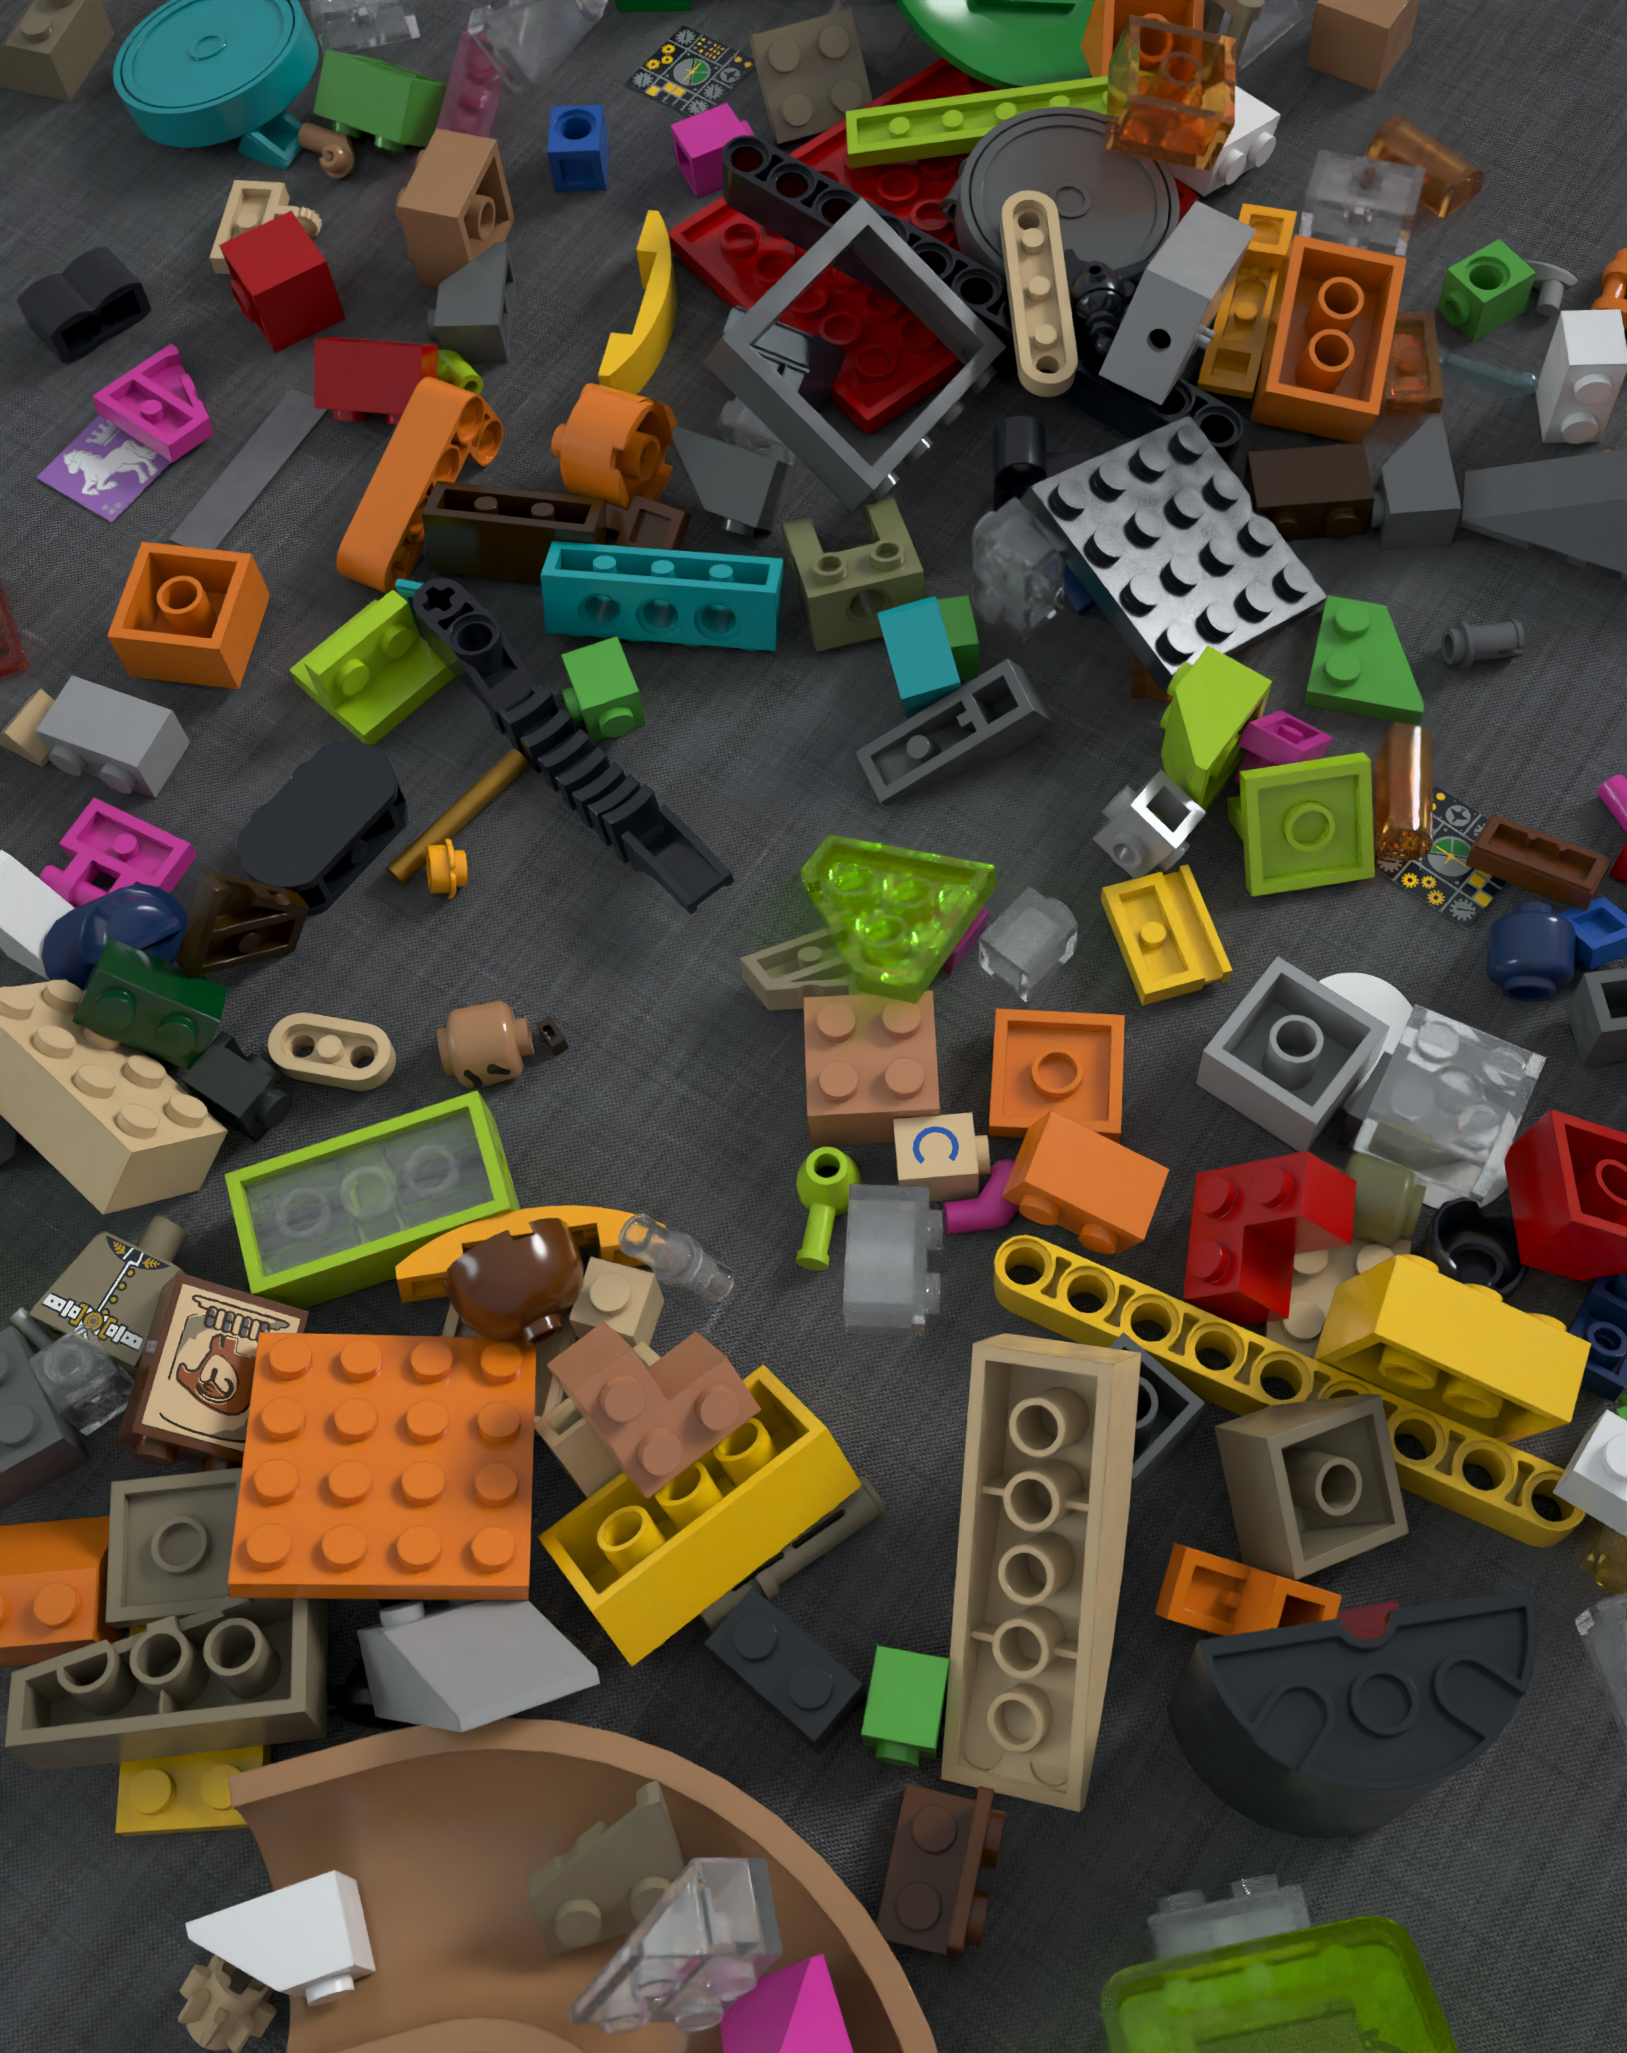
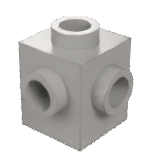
(1148, 825)

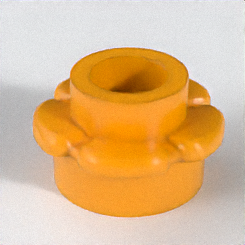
(445, 869)

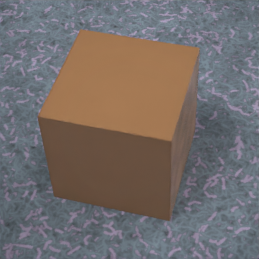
(1361, 38)

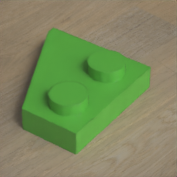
(1362, 664)

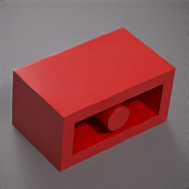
(369, 376)

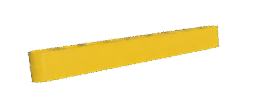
(1254, 1357)

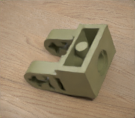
(850, 586)

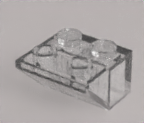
(688, 1951)

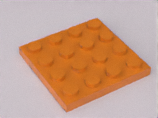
(386, 1469)

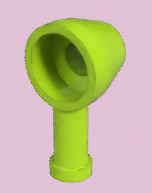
(824, 1200)

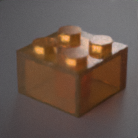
(1171, 93)

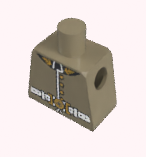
(114, 1290)

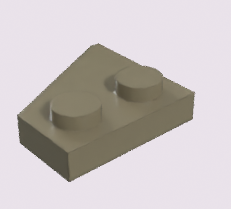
(797, 970)
(608, 1876)

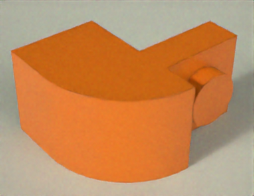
(1236, 1597)

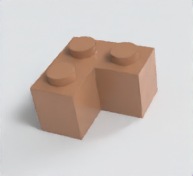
(658, 1415)

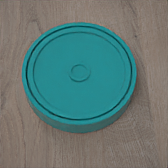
(214, 68)

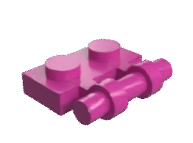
(119, 847)

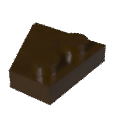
(238, 924)

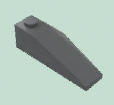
(1555, 503)

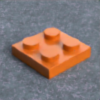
(1056, 1065)

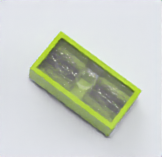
(367, 1200)

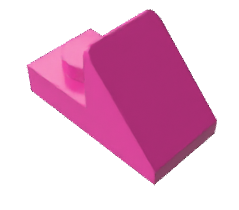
(1280, 741)

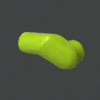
(458, 372)

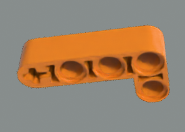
(429, 445)

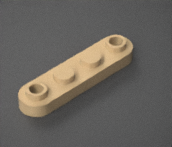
(1038, 293)

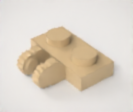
(251, 206)

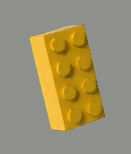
(670, 1556)

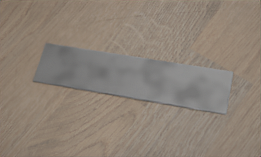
(249, 472)

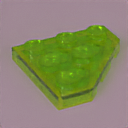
(893, 910)

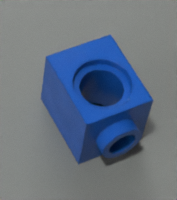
(578, 148)

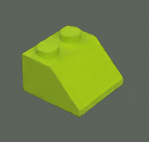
(1206, 721)

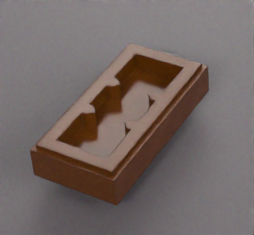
(1538, 862)

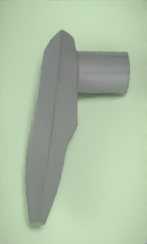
(1552, 282)

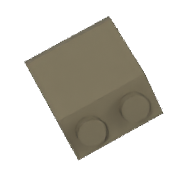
(54, 47)
(1311, 1483)

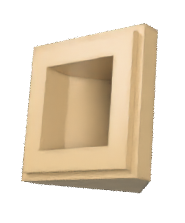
(20, 732)

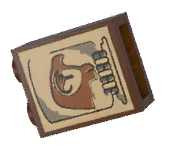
(199, 1373)

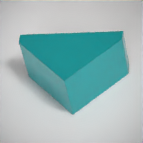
(919, 654)

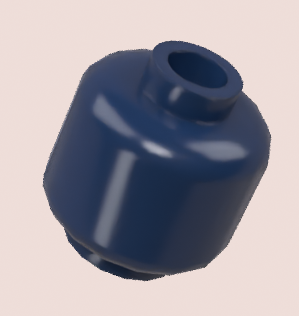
(1531, 952)

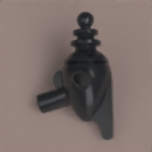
(1100, 296)

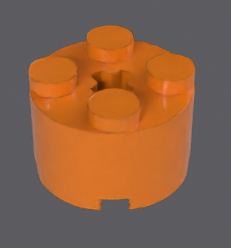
(615, 446)

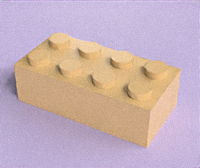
(98, 1104)

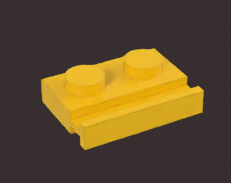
(1165, 935)

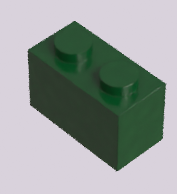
(150, 1004)

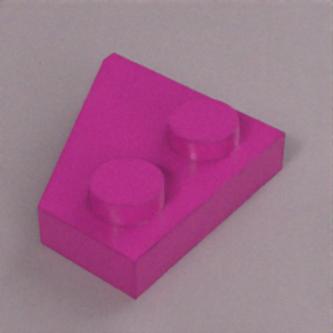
(157, 405)

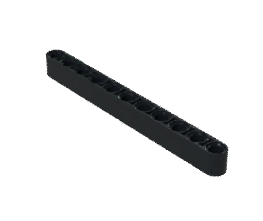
(806, 204)

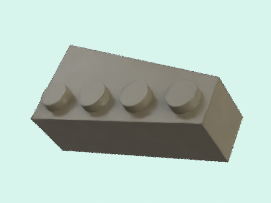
(180, 1688)

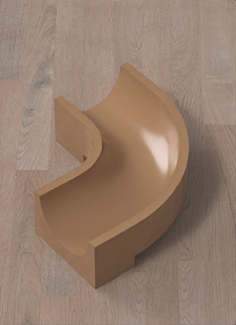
(442, 1861)

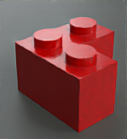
(1253, 1223)

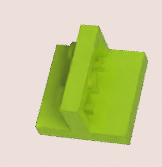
(373, 670)
(1305, 823)

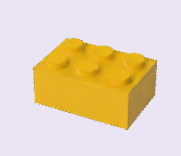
(1454, 1349)

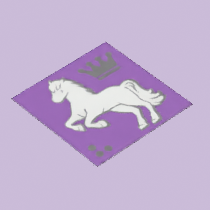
(104, 469)

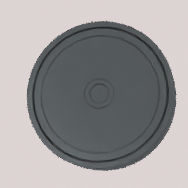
(1106, 200)

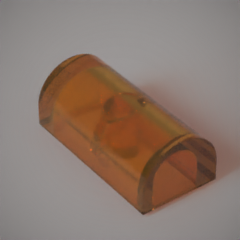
(1448, 176)
(1404, 794)

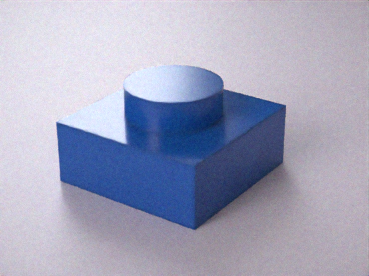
(1599, 932)

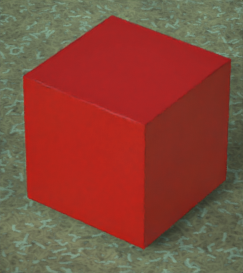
(282, 282)

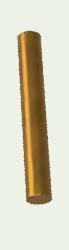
(458, 815)

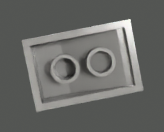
(467, 1662)

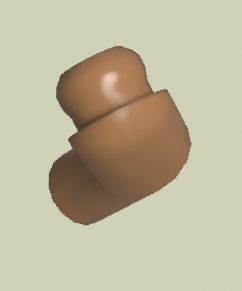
(335, 147)

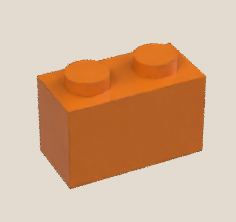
(1085, 1184)

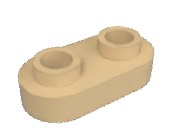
(336, 1051)

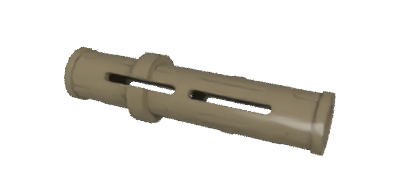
(855, 1513)

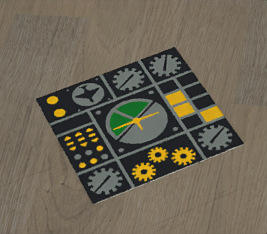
(691, 72)
(1442, 874)

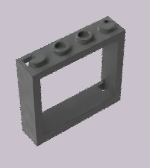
(794, 418)

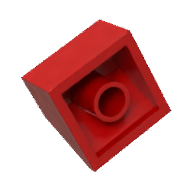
(1570, 1197)

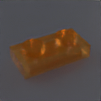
(1413, 367)

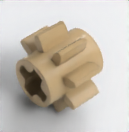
(225, 2006)

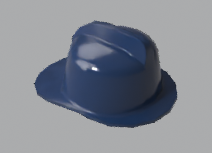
(133, 915)

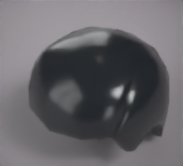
(1475, 1247)

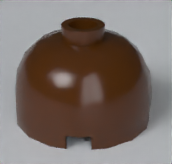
(519, 1285)

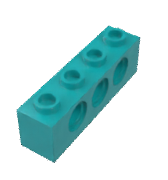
(663, 595)

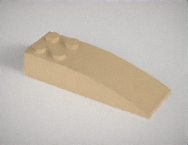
(1038, 1564)

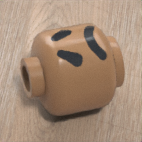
(484, 1044)

